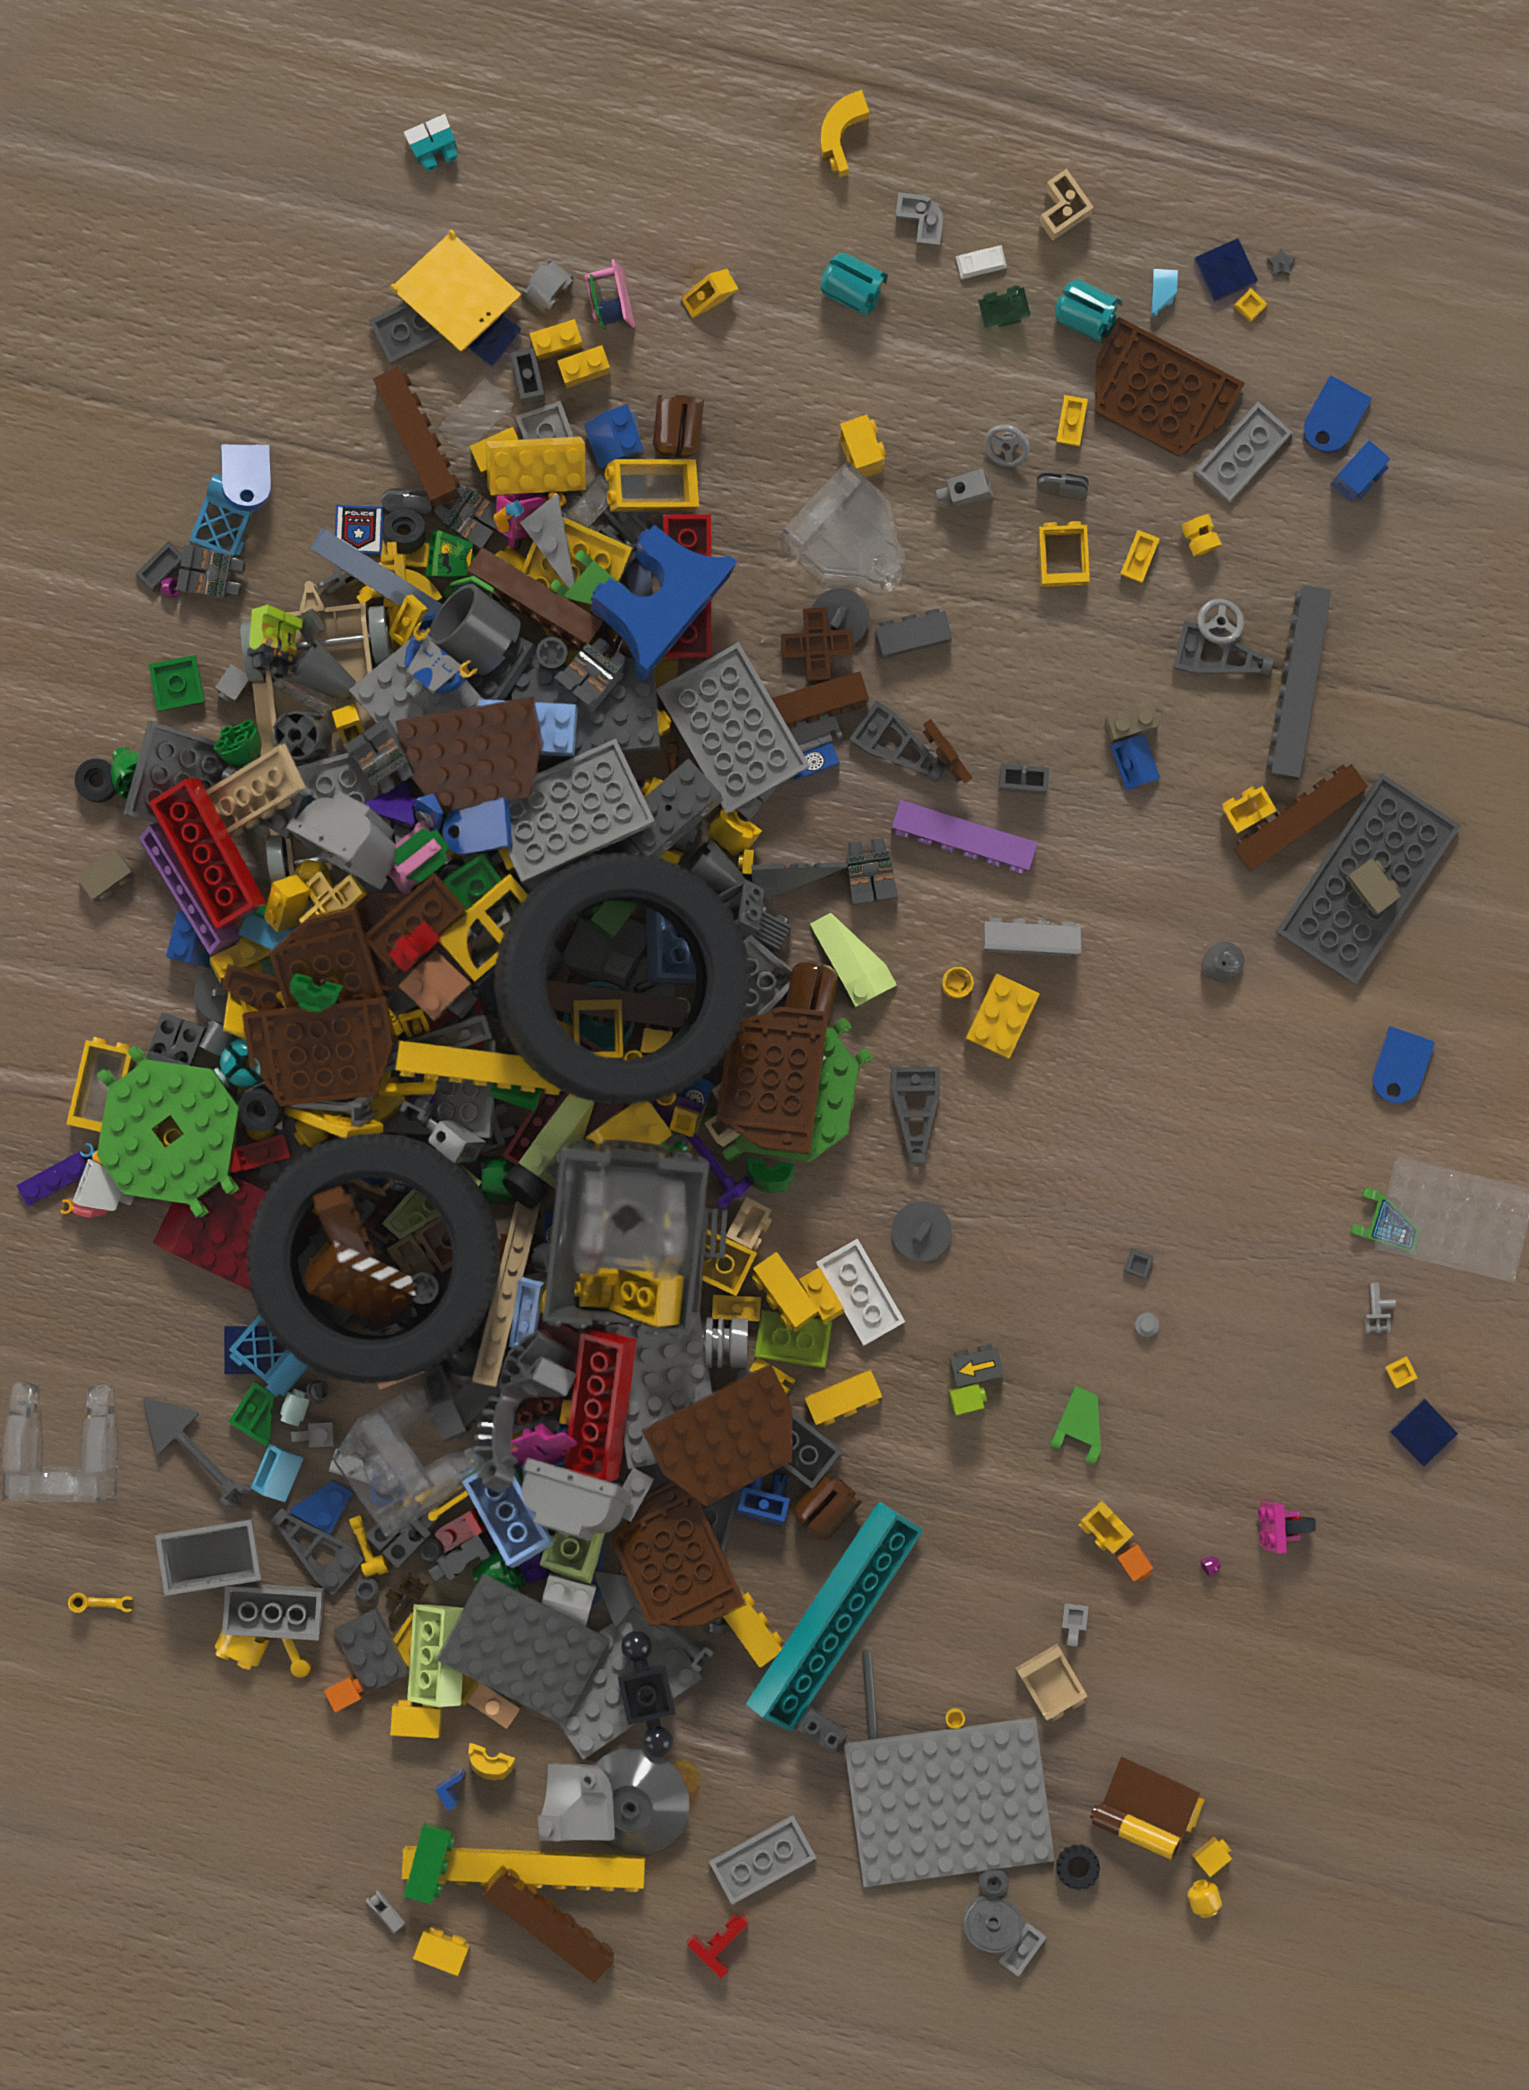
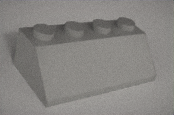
(1031, 938)
(273, 1611)

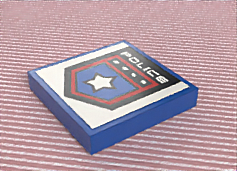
(360, 527)

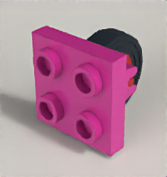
(1276, 1526)

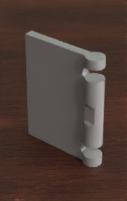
(817, 733)

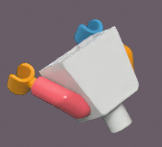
(96, 1191)

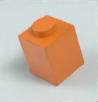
(1135, 1563)
(344, 1693)

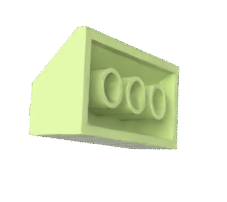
(429, 1679)

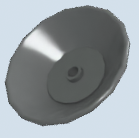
(657, 1794)

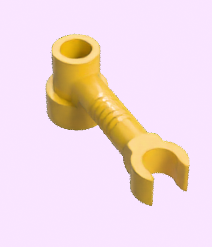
(373, 1564)
(97, 1602)

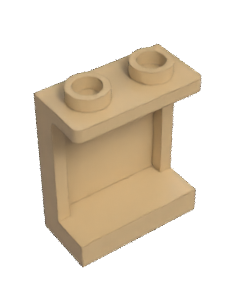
(1052, 1683)

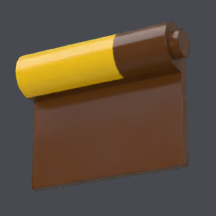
(1146, 1808)

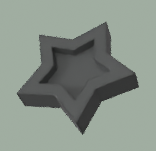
(1281, 263)

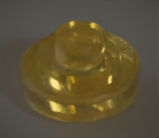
(689, 1773)

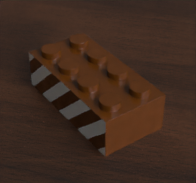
(359, 1284)

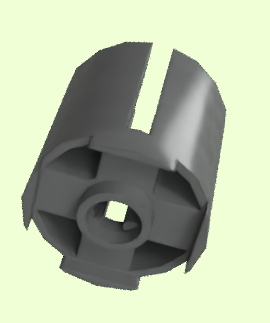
(303, 734)

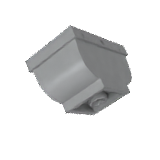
(347, 837)
(572, 1501)
(208, 1557)

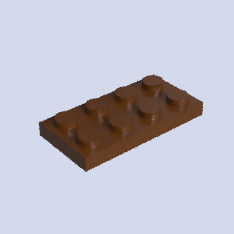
(428, 903)

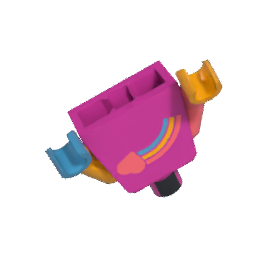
(513, 509)

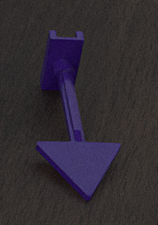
(395, 805)
(731, 1188)

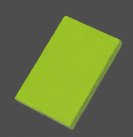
(803, 1347)

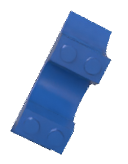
(657, 621)

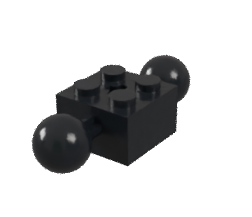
(657, 1739)

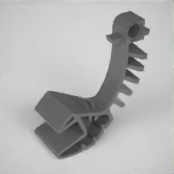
(528, 1371)

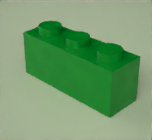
(429, 1863)

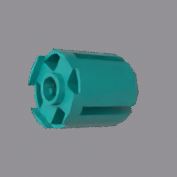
(852, 283)
(1087, 309)
(233, 1063)

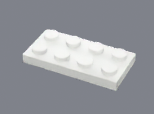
(861, 1292)

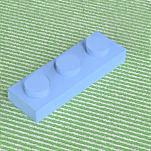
(526, 1310)

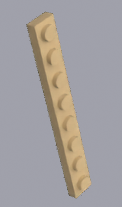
(504, 1296)

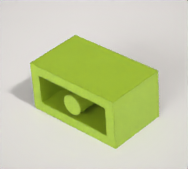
(967, 1398)

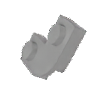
(926, 212)

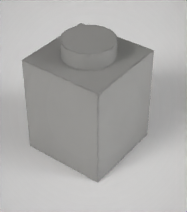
(233, 685)

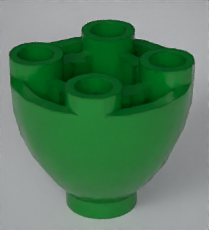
(239, 744)
(123, 769)
(497, 1568)

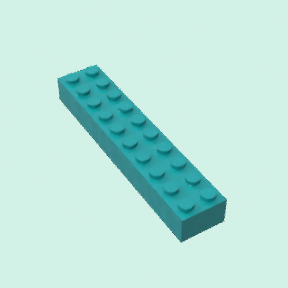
(834, 1617)

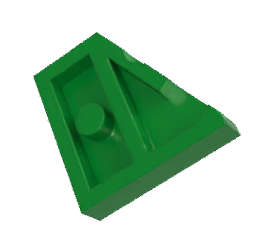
(255, 1414)

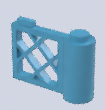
(215, 496)
(282, 1373)

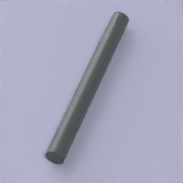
(870, 1694)

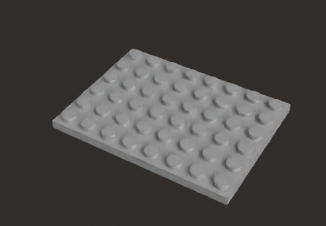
(949, 1802)

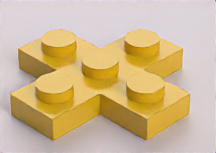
(332, 898)

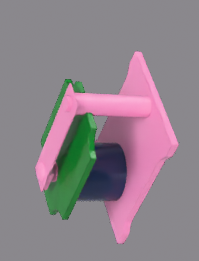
(614, 309)
(417, 857)

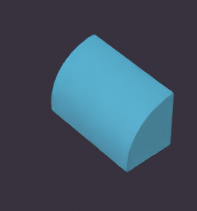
(277, 1473)

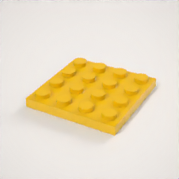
(605, 551)

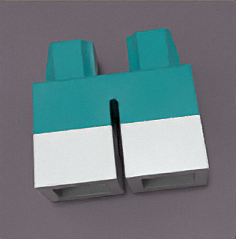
(442, 142)

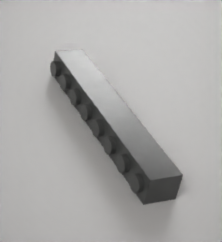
(1299, 682)

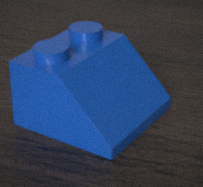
(614, 436)
(186, 944)

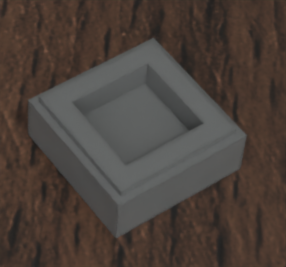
(311, 625)
(1138, 1263)

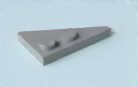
(548, 532)

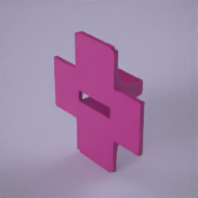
(533, 1443)

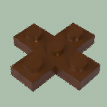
(817, 643)
(946, 752)

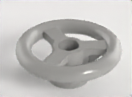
(1008, 444)
(1212, 624)

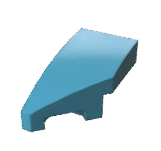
(1163, 289)

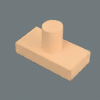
(494, 1705)

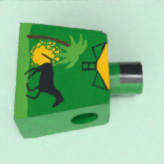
(448, 556)

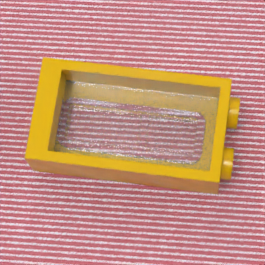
(652, 485)
(90, 1092)

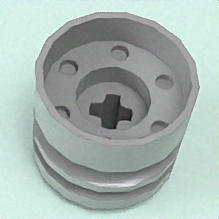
(726, 1342)

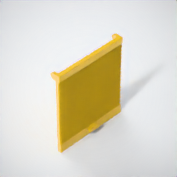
(455, 291)

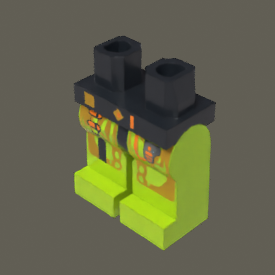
(273, 640)

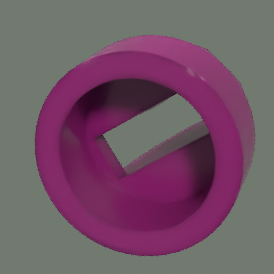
(166, 587)
(1210, 1566)

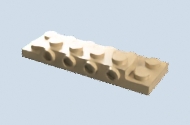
(256, 790)

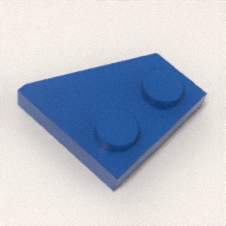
(324, 1506)

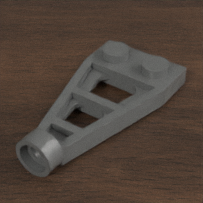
(1190, 648)
(872, 728)
(283, 816)
(915, 1079)
(339, 1568)

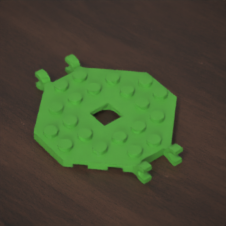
(833, 1103)
(194, 1160)

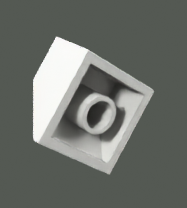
(569, 1597)

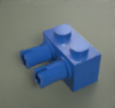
(764, 1506)

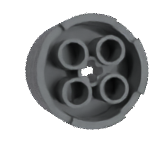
(474, 629)

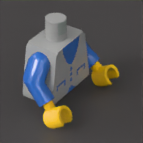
(432, 667)

